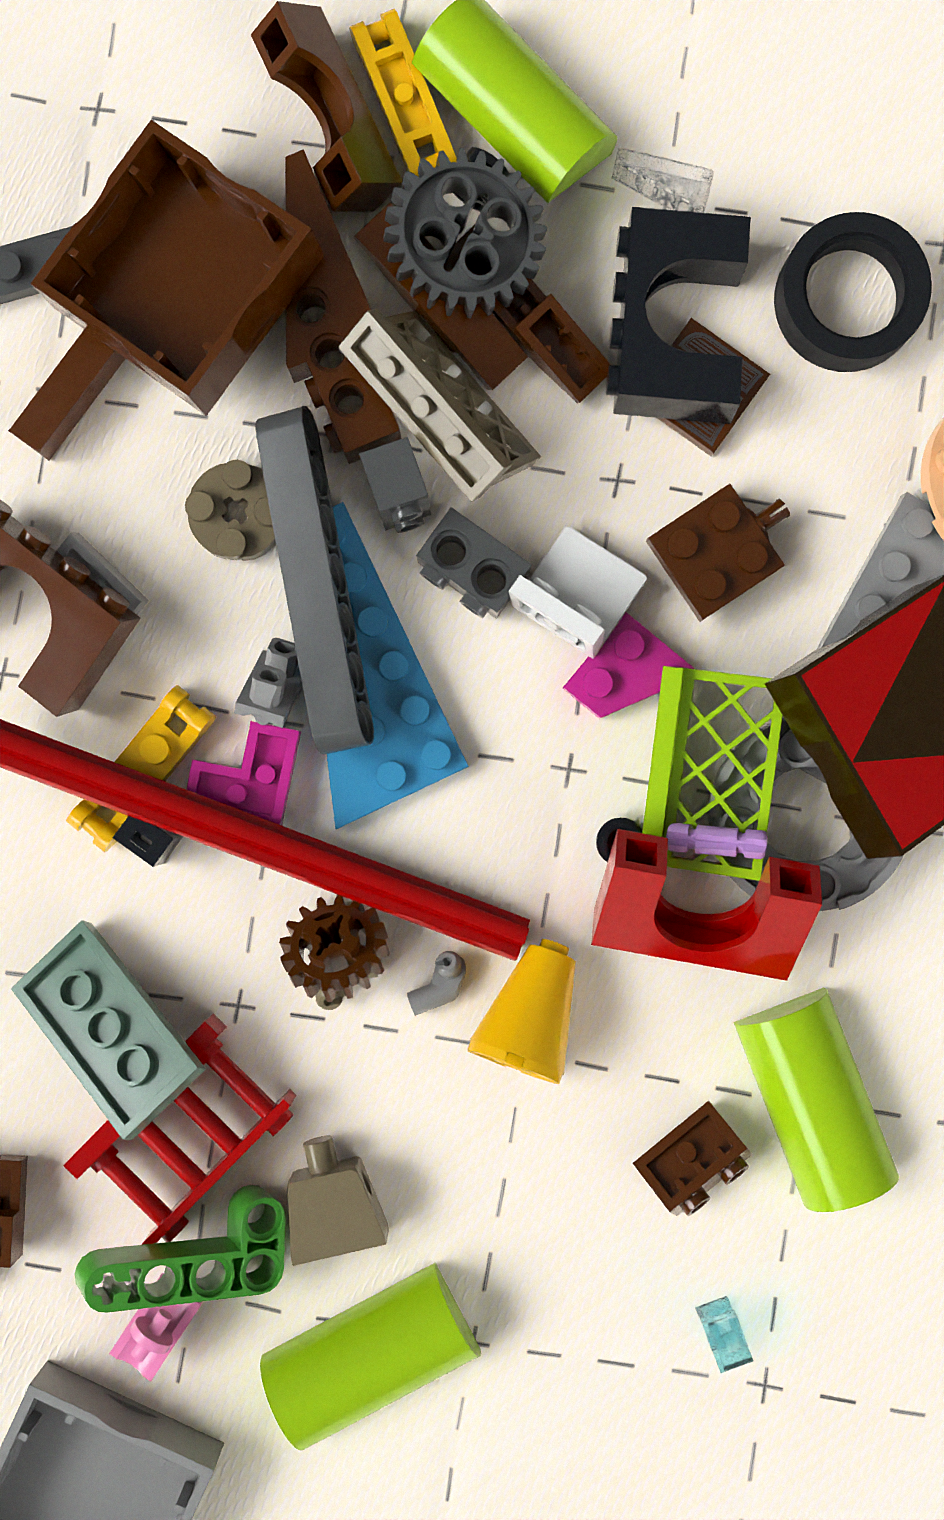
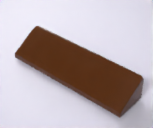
(66, 395)

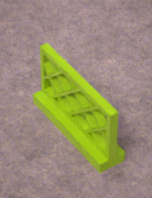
(670, 755)

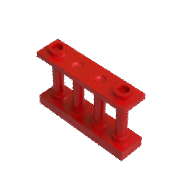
(100, 1152)

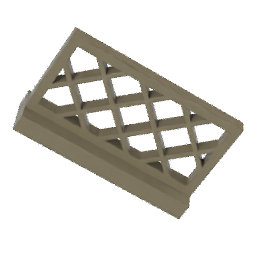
(426, 401)

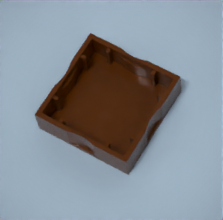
(179, 267)

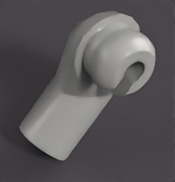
(444, 985)

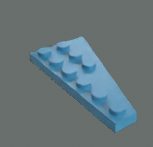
(410, 730)

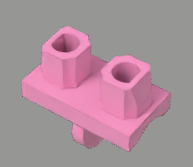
(153, 1335)

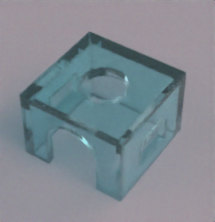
(724, 1334)

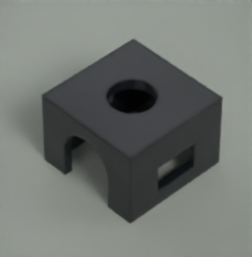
(162, 840)

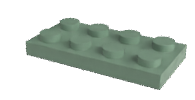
(108, 1030)

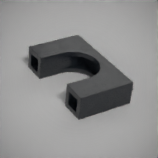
(651, 375)

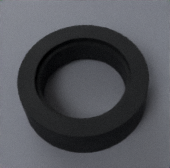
(888, 245)

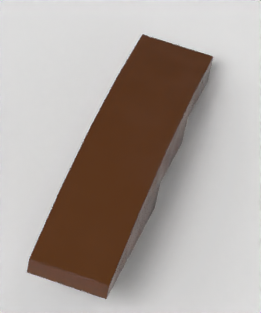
(546, 335)
(477, 340)

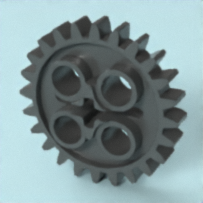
(424, 212)

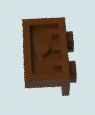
(693, 1161)

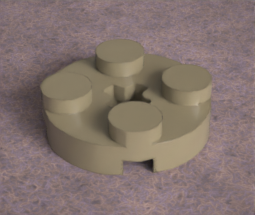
(207, 509)

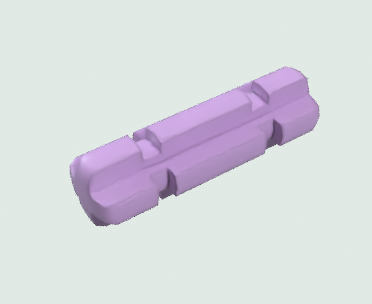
(717, 840)

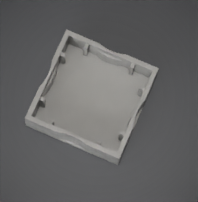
(99, 1456)

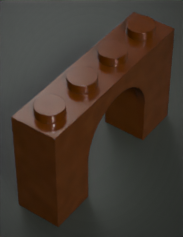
(85, 618)

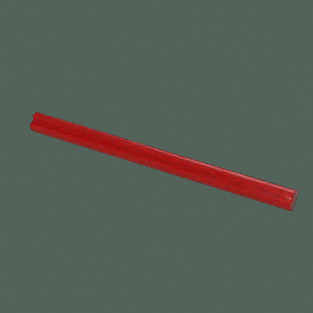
(260, 841)

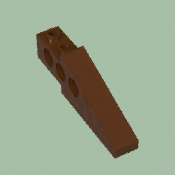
(339, 293)

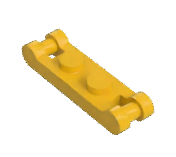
(401, 90)
(153, 751)

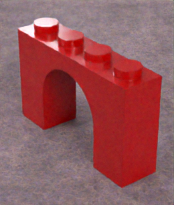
(752, 939)

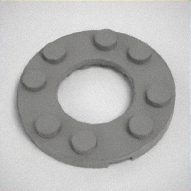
(845, 875)

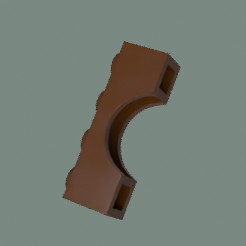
(308, 60)

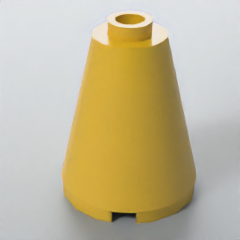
(531, 1015)

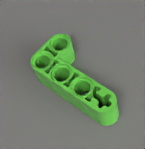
(185, 1257)

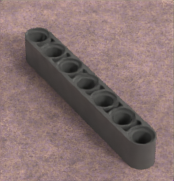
(314, 581)

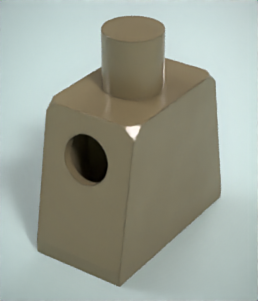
(332, 1206)

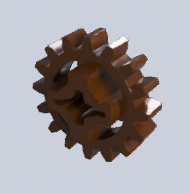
(334, 948)

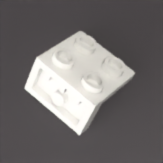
(578, 591)

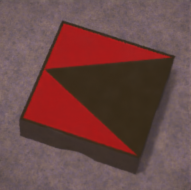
(876, 720)

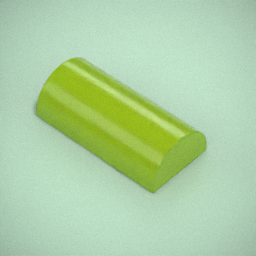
(512, 97)
(818, 1103)
(366, 1358)

